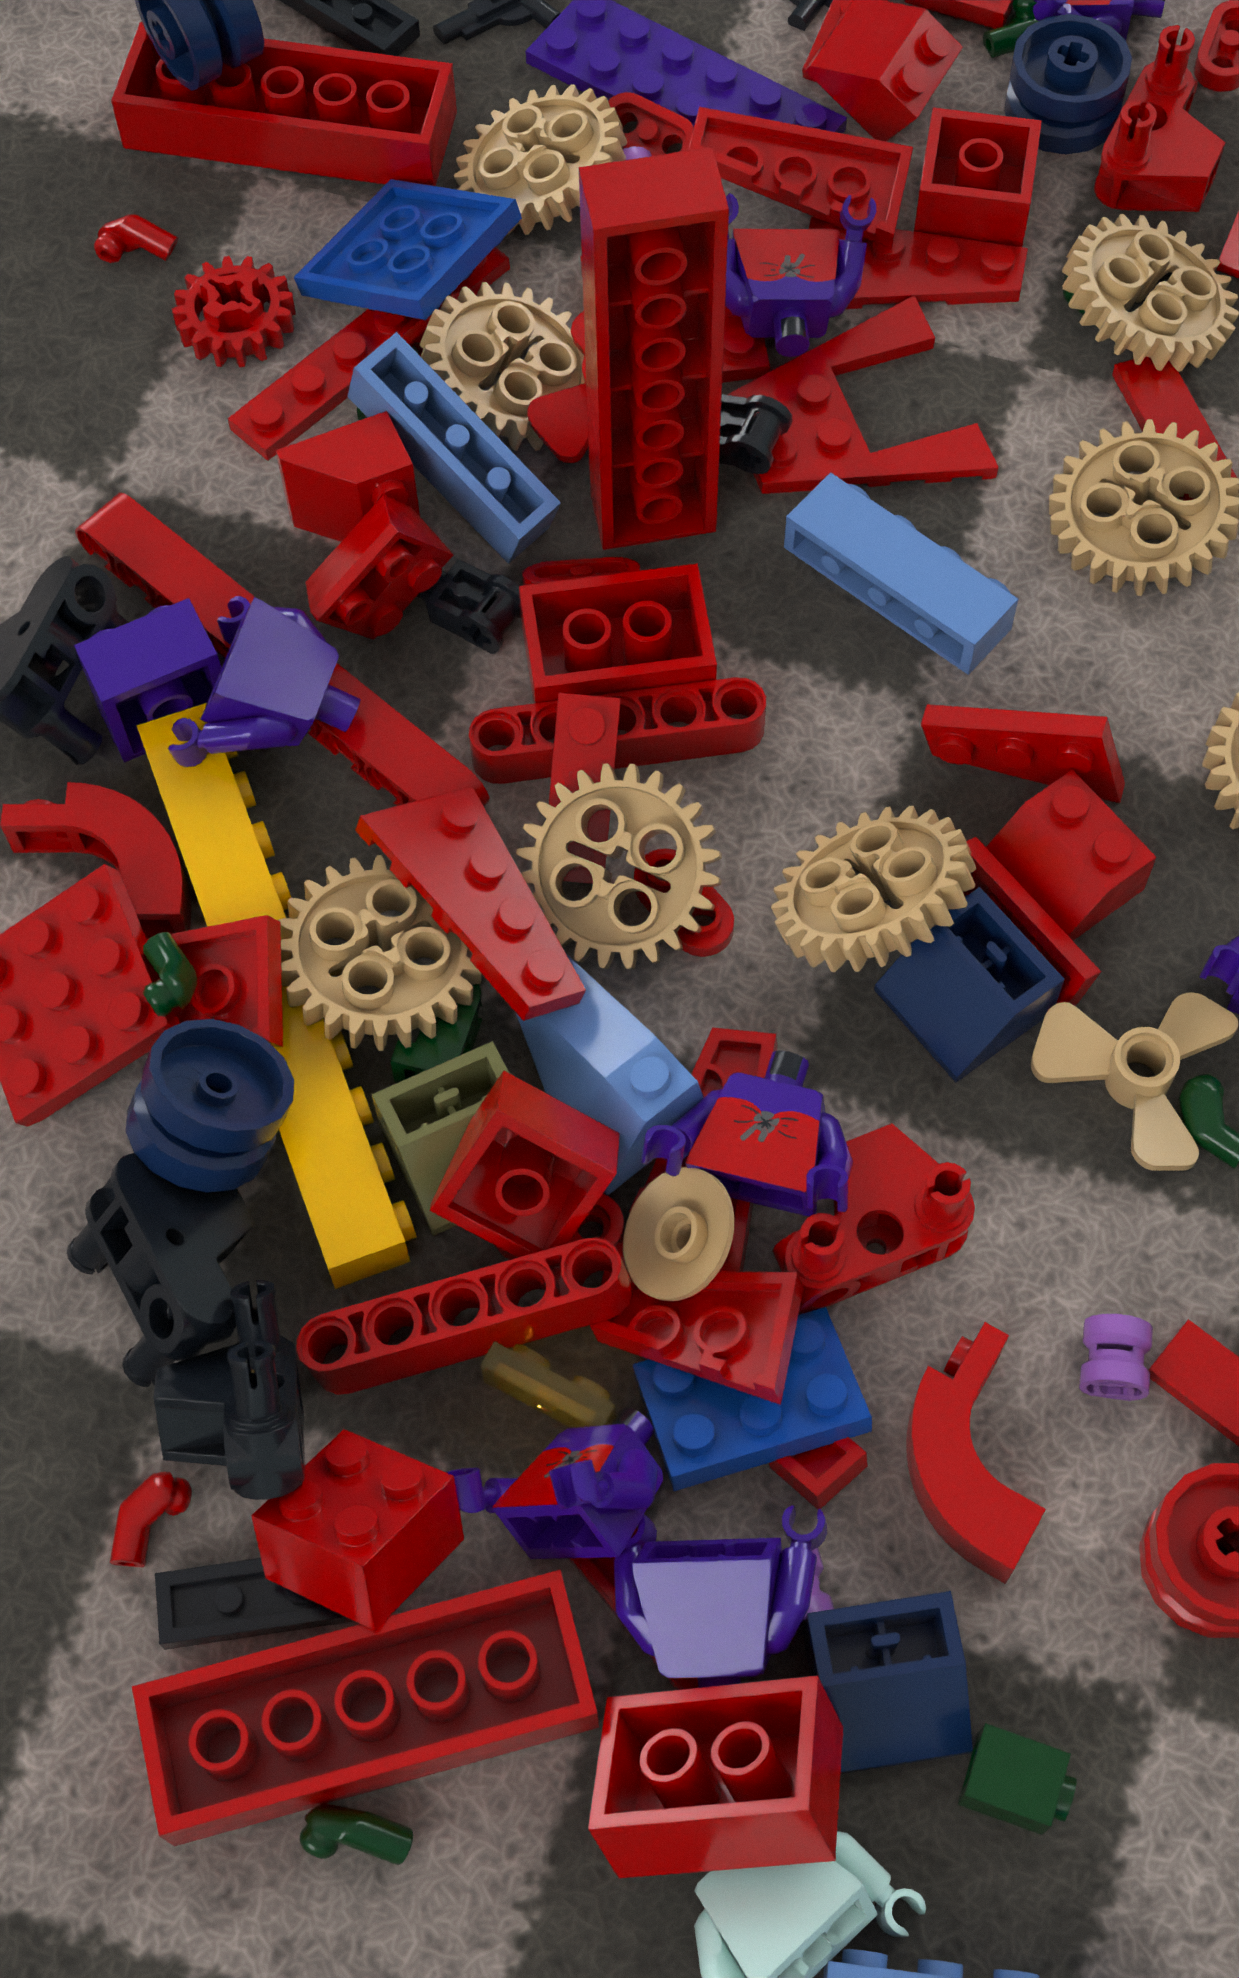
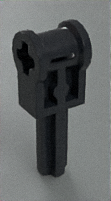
(749, 433)
(473, 605)

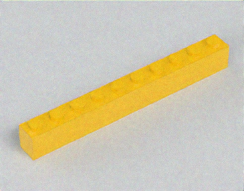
(324, 1126)

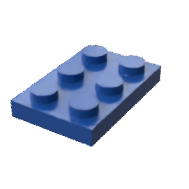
(719, 1431)

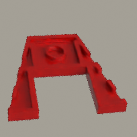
(825, 431)

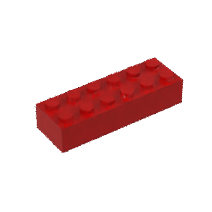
(295, 112)
(363, 1708)

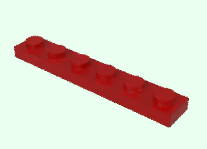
(325, 375)

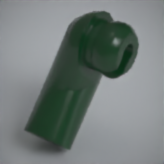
(1003, 39)
(175, 971)
(1204, 1118)
(357, 1829)

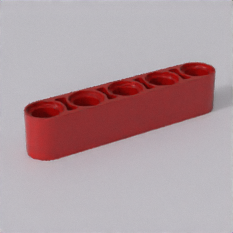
(645, 717)
(435, 1305)

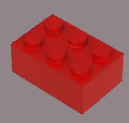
(617, 632)
(718, 1778)

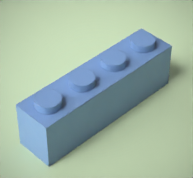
(454, 448)
(900, 572)

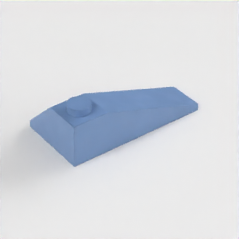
(610, 1070)

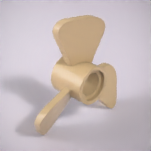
(1079, 1049)

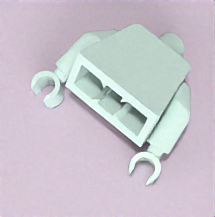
(794, 1915)

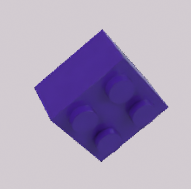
(149, 671)

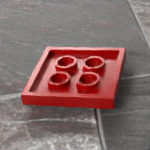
(73, 996)

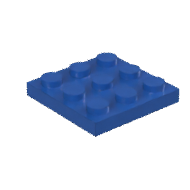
(408, 248)

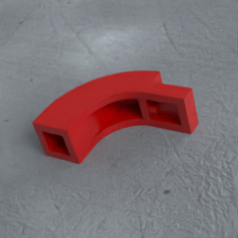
(118, 831)
(955, 1490)

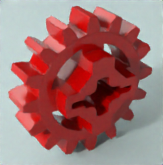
(234, 311)

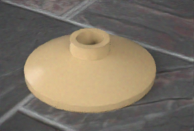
(678, 1234)

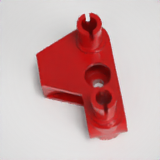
(1156, 149)
(894, 1200)

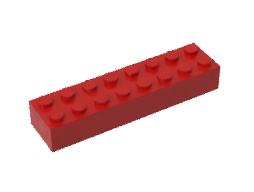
(654, 342)

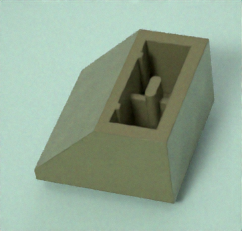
(428, 1117)

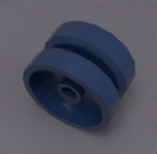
(202, 35)
(1071, 78)
(209, 1105)

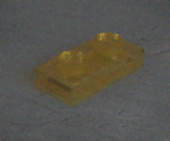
(527, 1379)

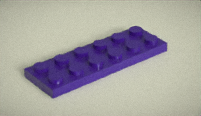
(622, 51)

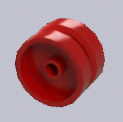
(1182, 1557)

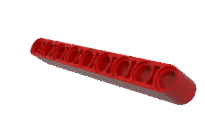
(379, 741)

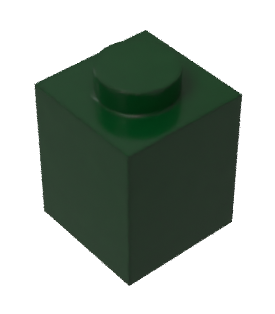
(1017, 1780)

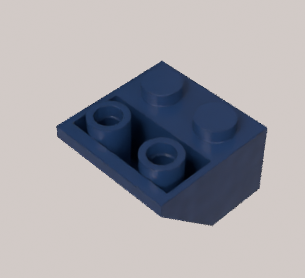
(971, 986)
(893, 1679)

